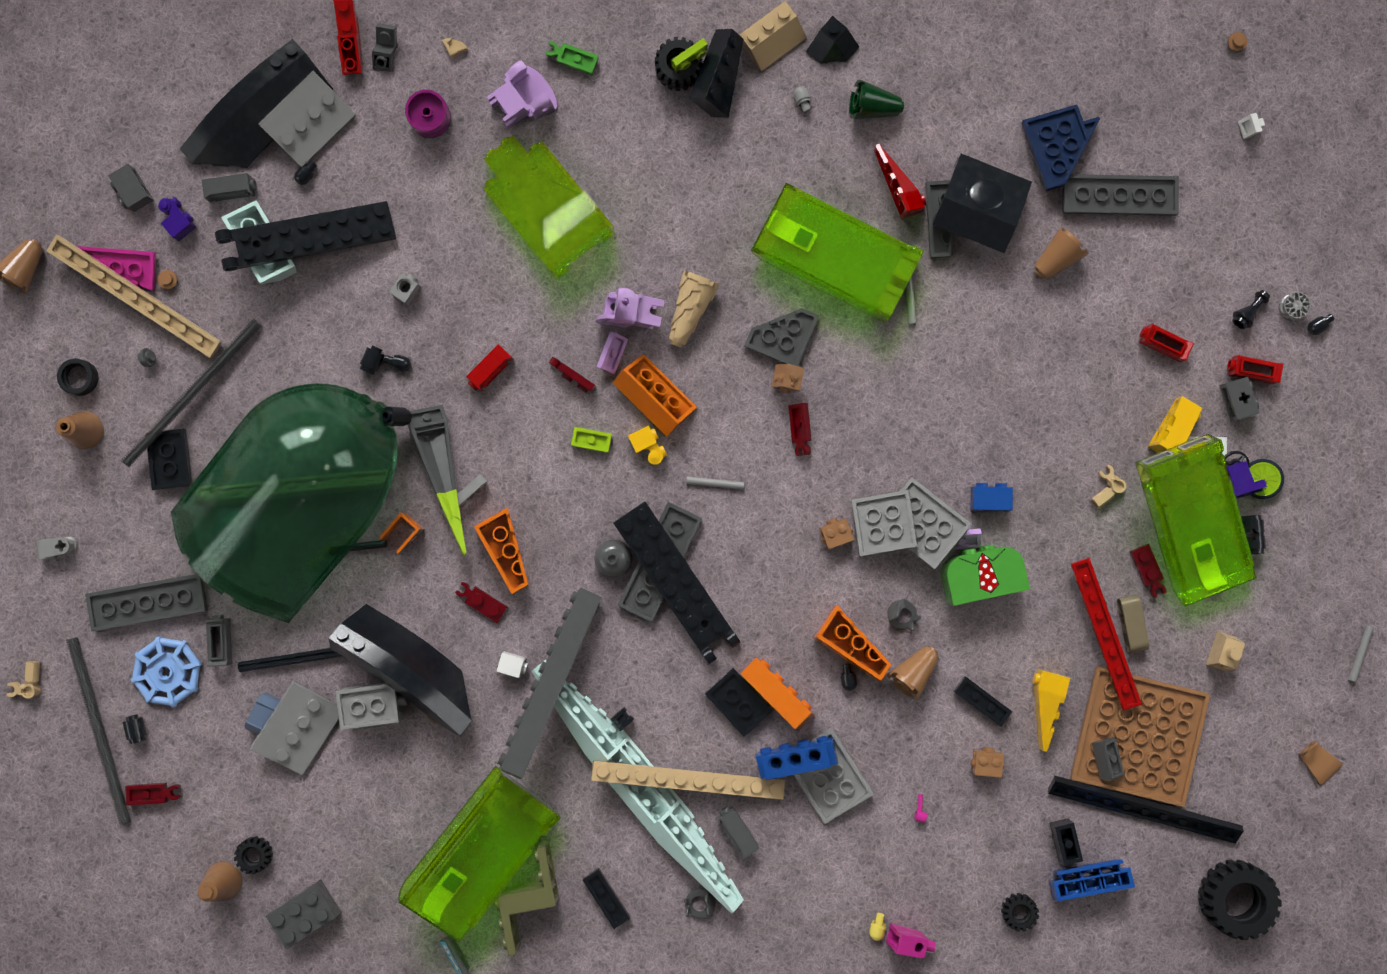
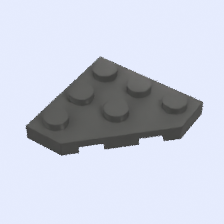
(783, 337)

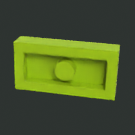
(684, 59)
(591, 439)

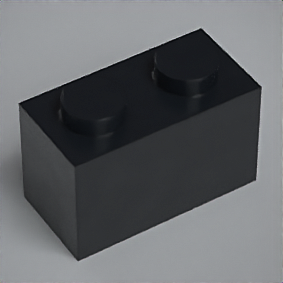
(1066, 841)

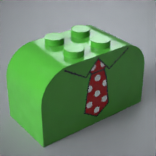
(983, 574)

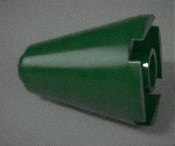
(873, 102)

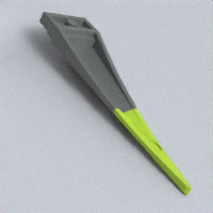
(432, 441)

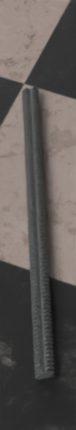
(189, 395)
(102, 742)

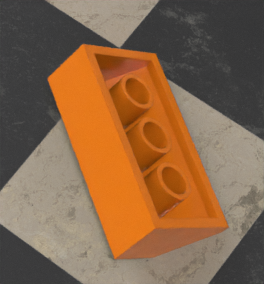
(654, 394)

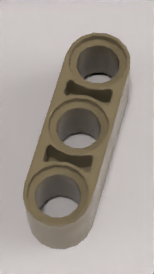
(1133, 623)

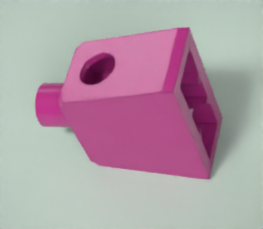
(909, 941)

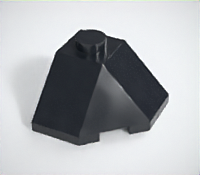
(833, 43)

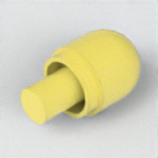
(878, 928)

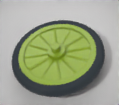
(1271, 473)

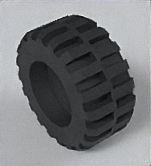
(1257, 917)

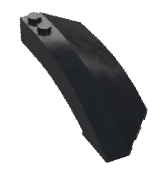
(232, 128)
(405, 665)

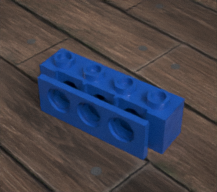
(769, 769)
(1091, 884)

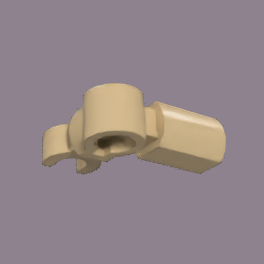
(1115, 485)
(31, 688)

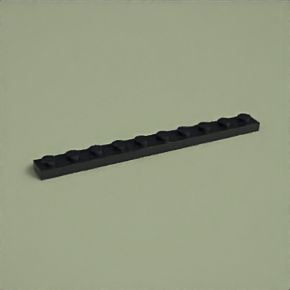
(1145, 809)

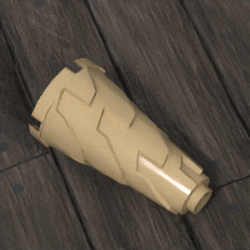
(691, 304)

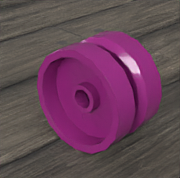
(428, 113)

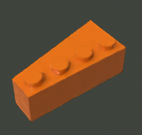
(501, 543)
(851, 644)
(777, 694)

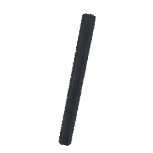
(287, 659)

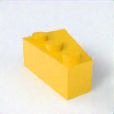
(1176, 425)

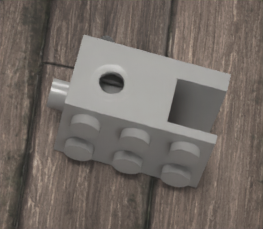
(369, 705)

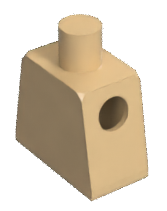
(1225, 652)

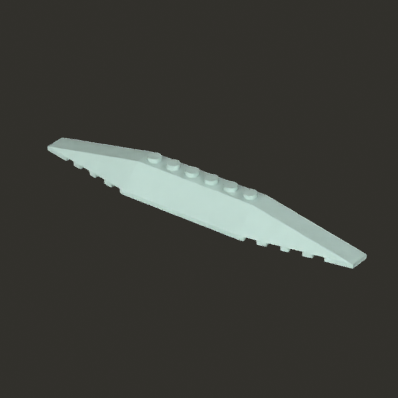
(655, 807)

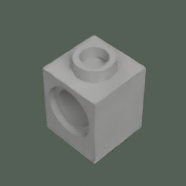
(405, 297)

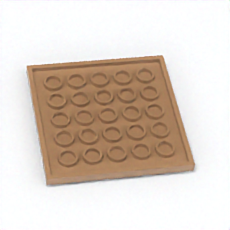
(1153, 739)

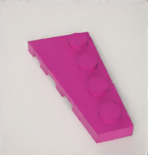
(133, 265)

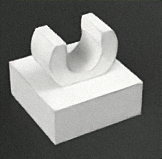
(1250, 125)

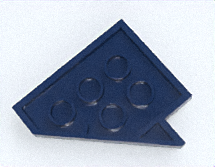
(1058, 143)

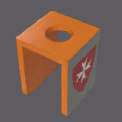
(402, 516)

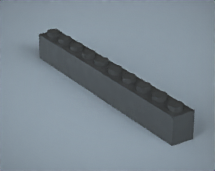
(550, 682)

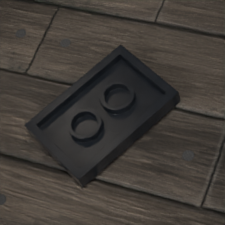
(169, 460)
(738, 702)

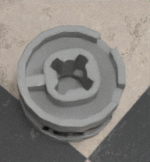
(1294, 306)

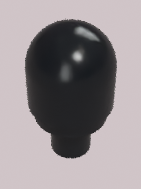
(304, 173)
(1319, 324)
(398, 362)
(848, 678)

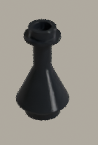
(1245, 317)

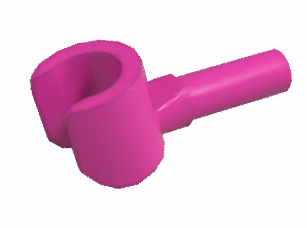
(919, 814)

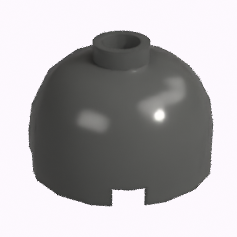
(613, 558)

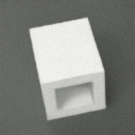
(512, 664)

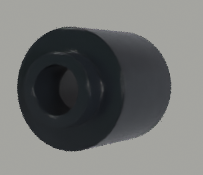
(371, 360)
(396, 416)
(134, 729)

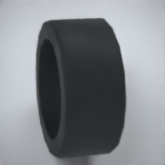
(62, 377)

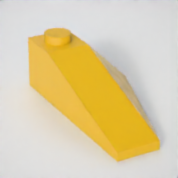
(1049, 692)

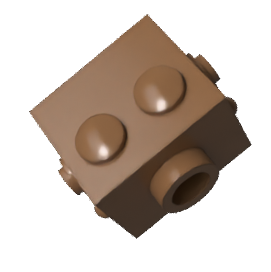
(787, 378)
(836, 533)
(987, 762)

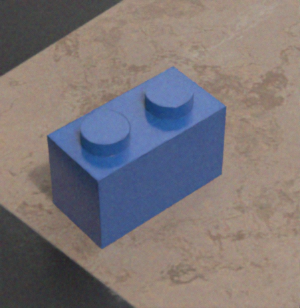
(991, 498)

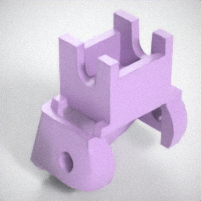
(523, 95)
(630, 310)

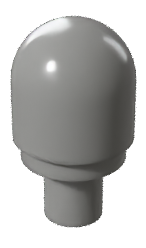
(802, 98)

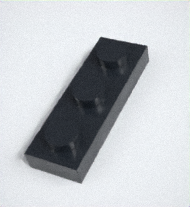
(982, 701)
(606, 898)

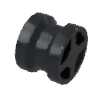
(622, 719)

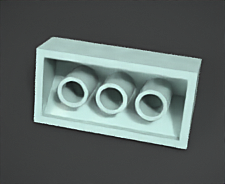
(253, 215)

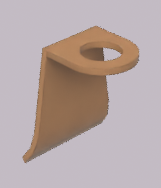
(1319, 762)

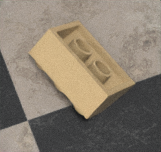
(773, 36)

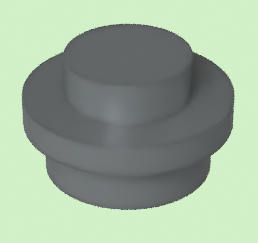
(147, 357)

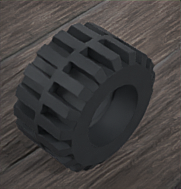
(670, 77)

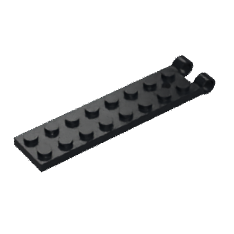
(308, 235)
(674, 579)

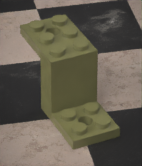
(527, 897)

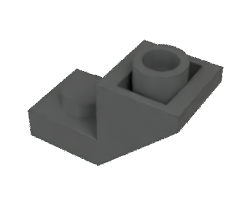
(385, 47)

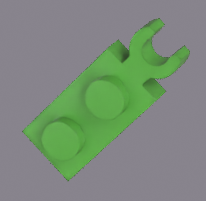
(574, 57)

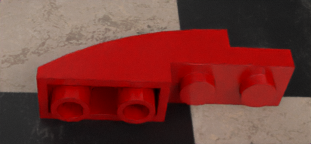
(348, 37)

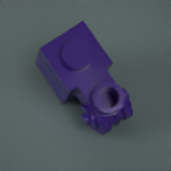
(178, 223)

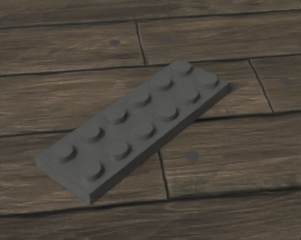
(1121, 195)
(641, 593)
(146, 602)

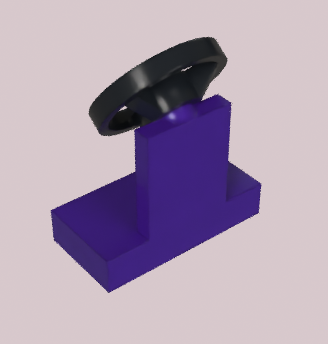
(1242, 477)

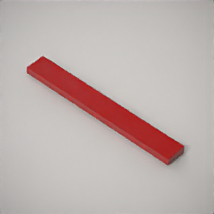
(1106, 634)

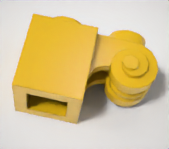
(646, 440)

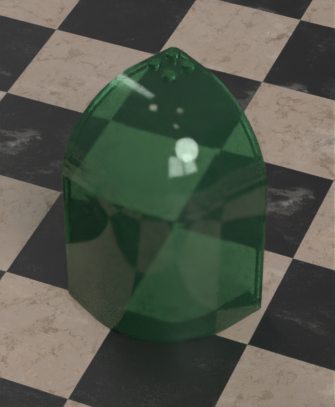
(287, 496)

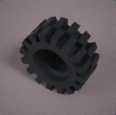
(245, 863)
(1028, 920)

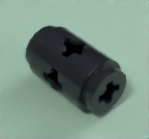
(1257, 524)

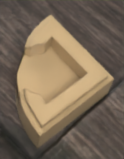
(454, 47)

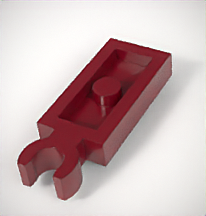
(569, 374)
(800, 428)
(1148, 568)
(483, 602)
(150, 793)

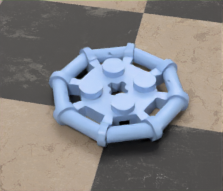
(177, 672)

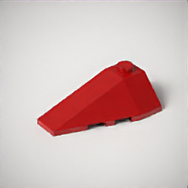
(903, 191)

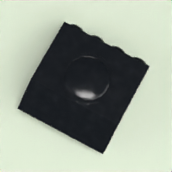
(982, 203)

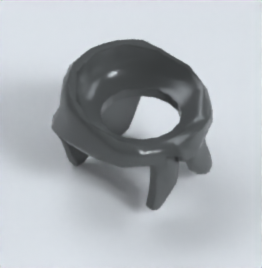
(894, 610)
(709, 901)

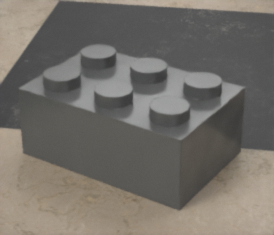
(303, 914)

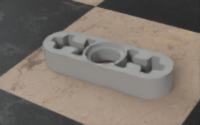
(470, 490)

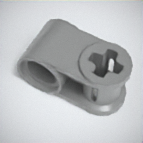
(55, 547)

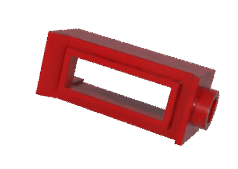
(1148, 333)
(489, 368)
(1235, 368)

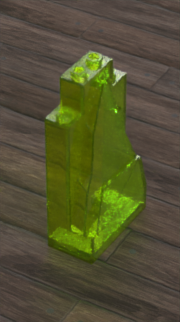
(544, 204)

